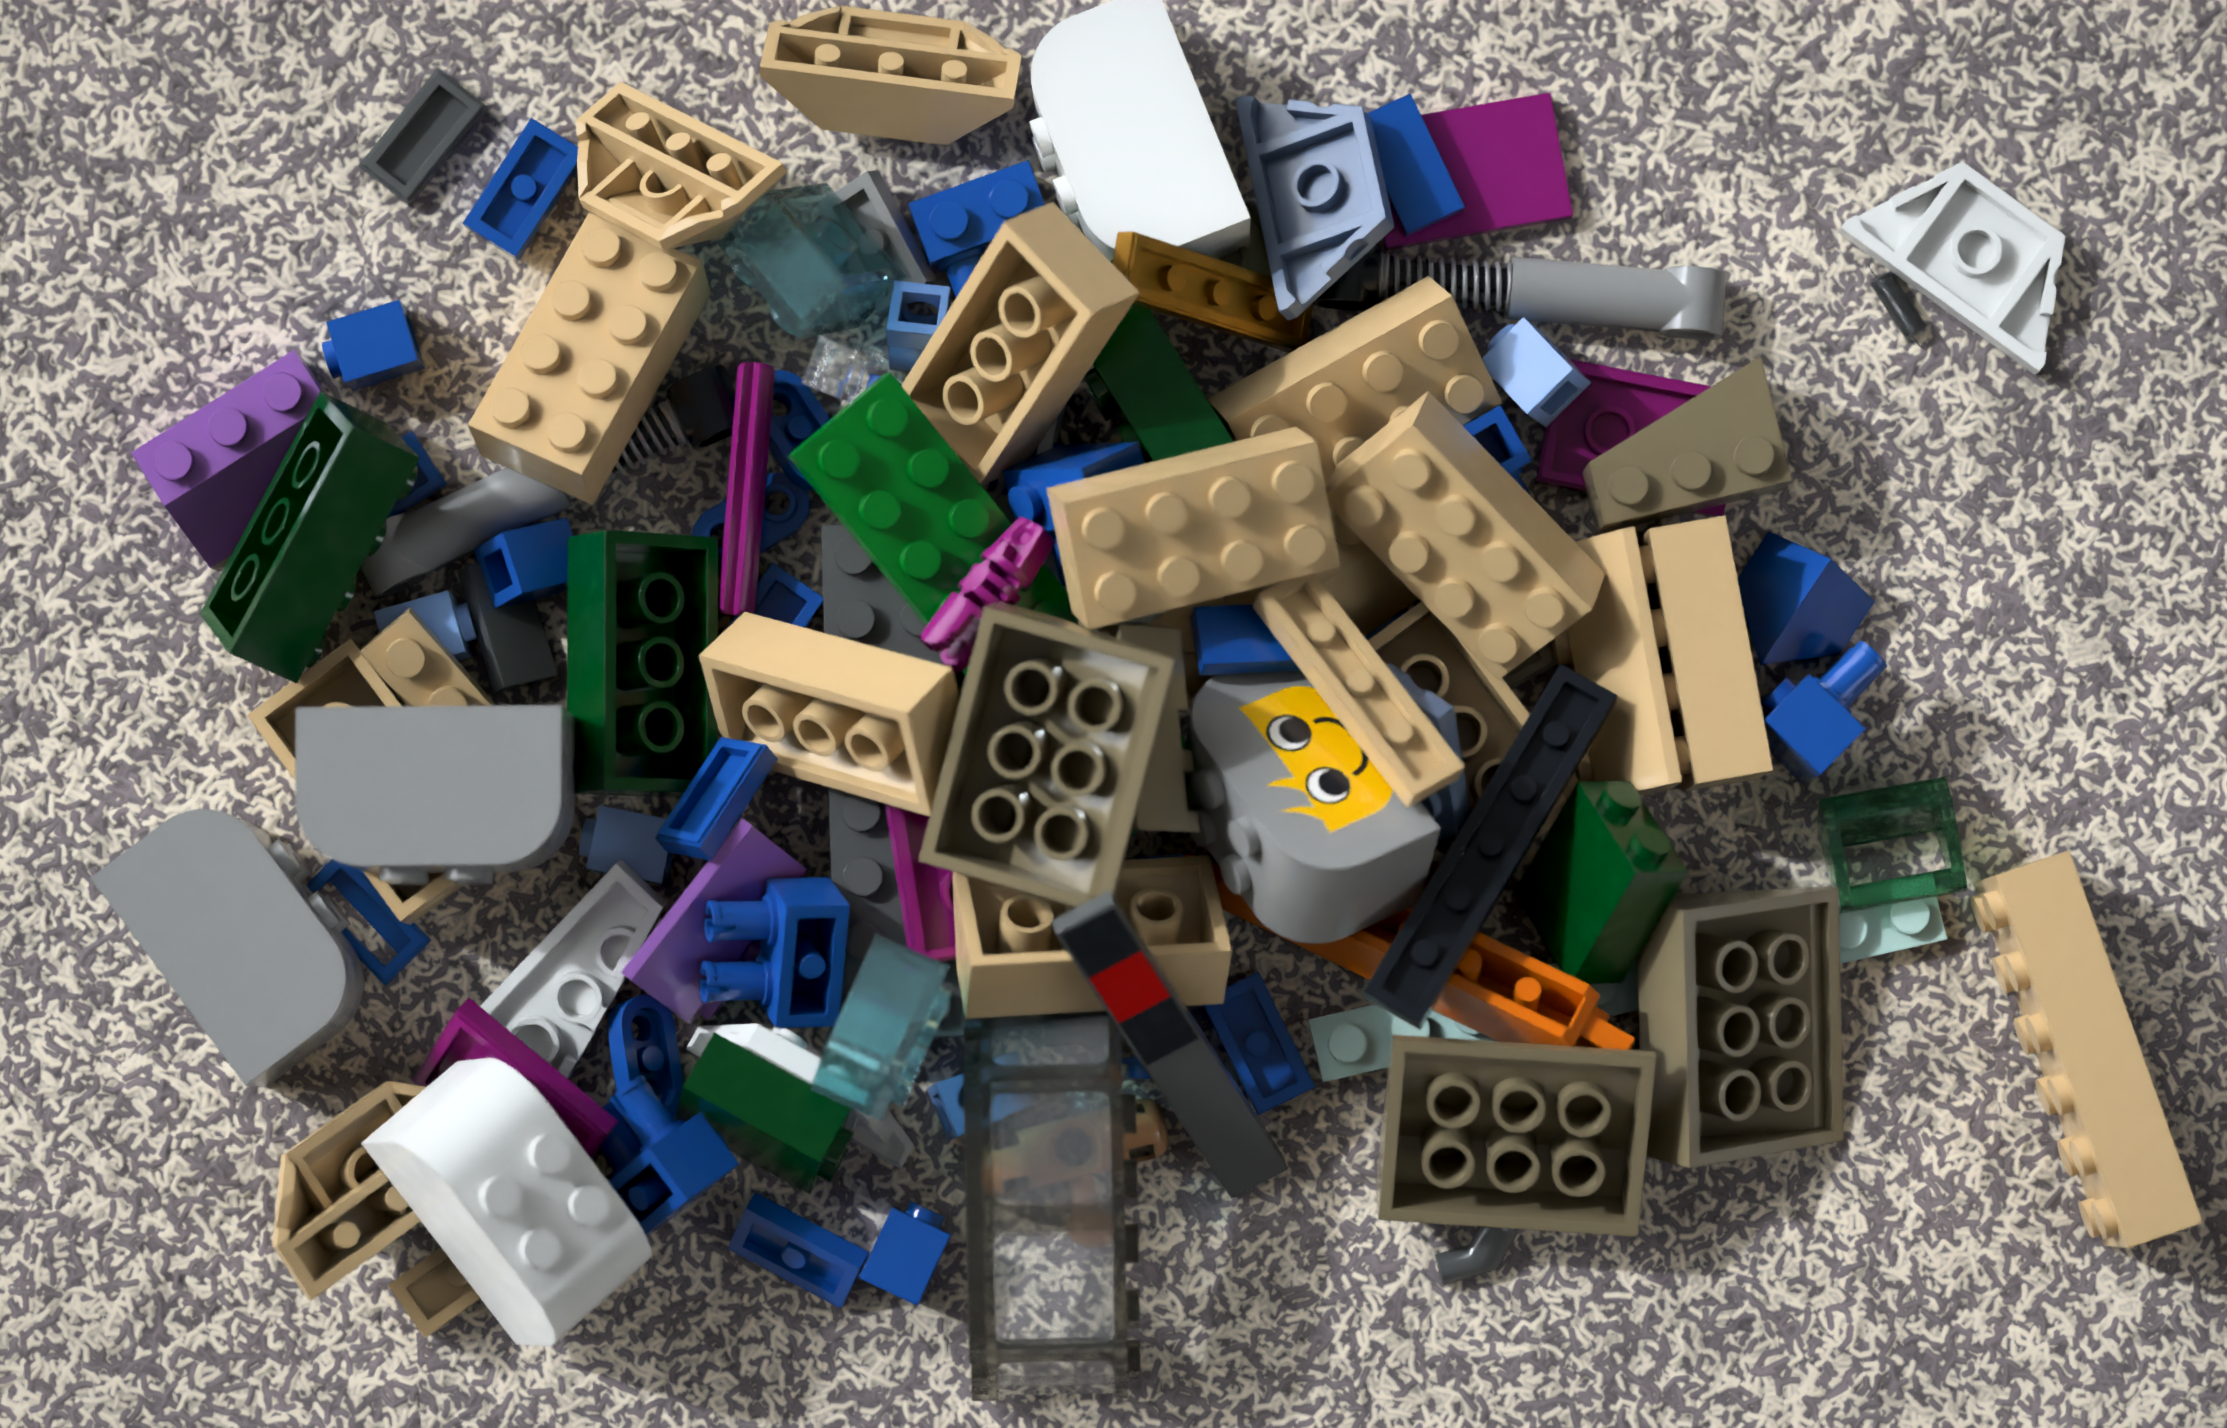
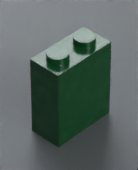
(1600, 881)
(767, 1114)

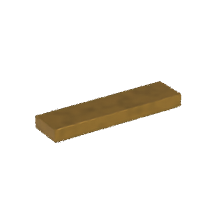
(1207, 292)

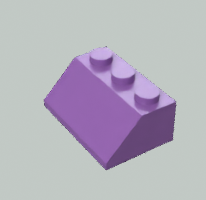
(226, 454)
(672, 954)

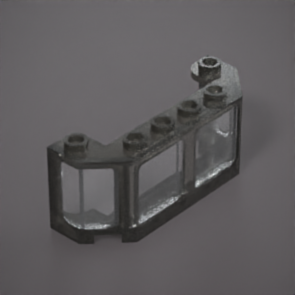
(1049, 1206)

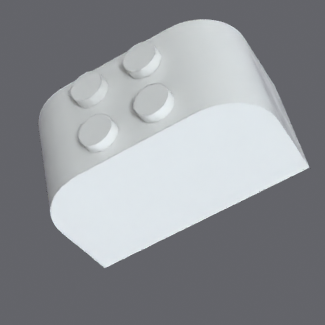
(1132, 133)
(510, 1198)

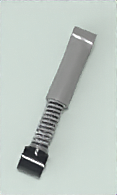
(1671, 301)
(452, 527)

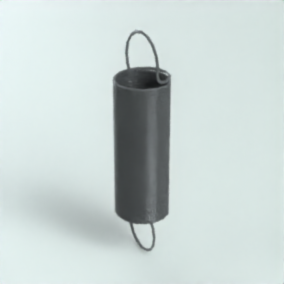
(1897, 304)

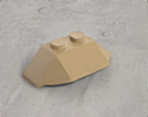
(890, 73)
(665, 170)
(334, 1197)

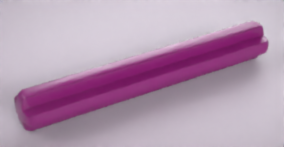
(746, 488)

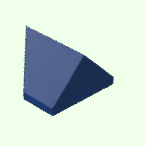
(1798, 602)

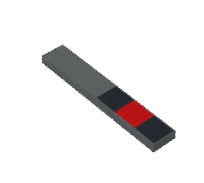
(1169, 1043)

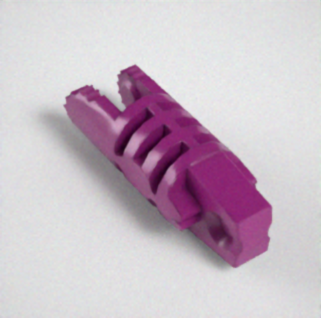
(1005, 570)

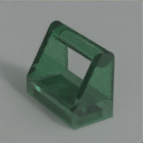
(1884, 816)

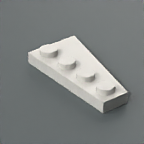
(575, 972)

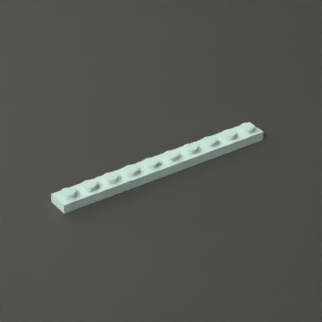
(1362, 1037)

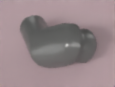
(1479, 1257)

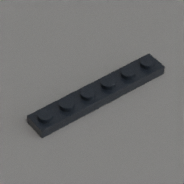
(1490, 847)

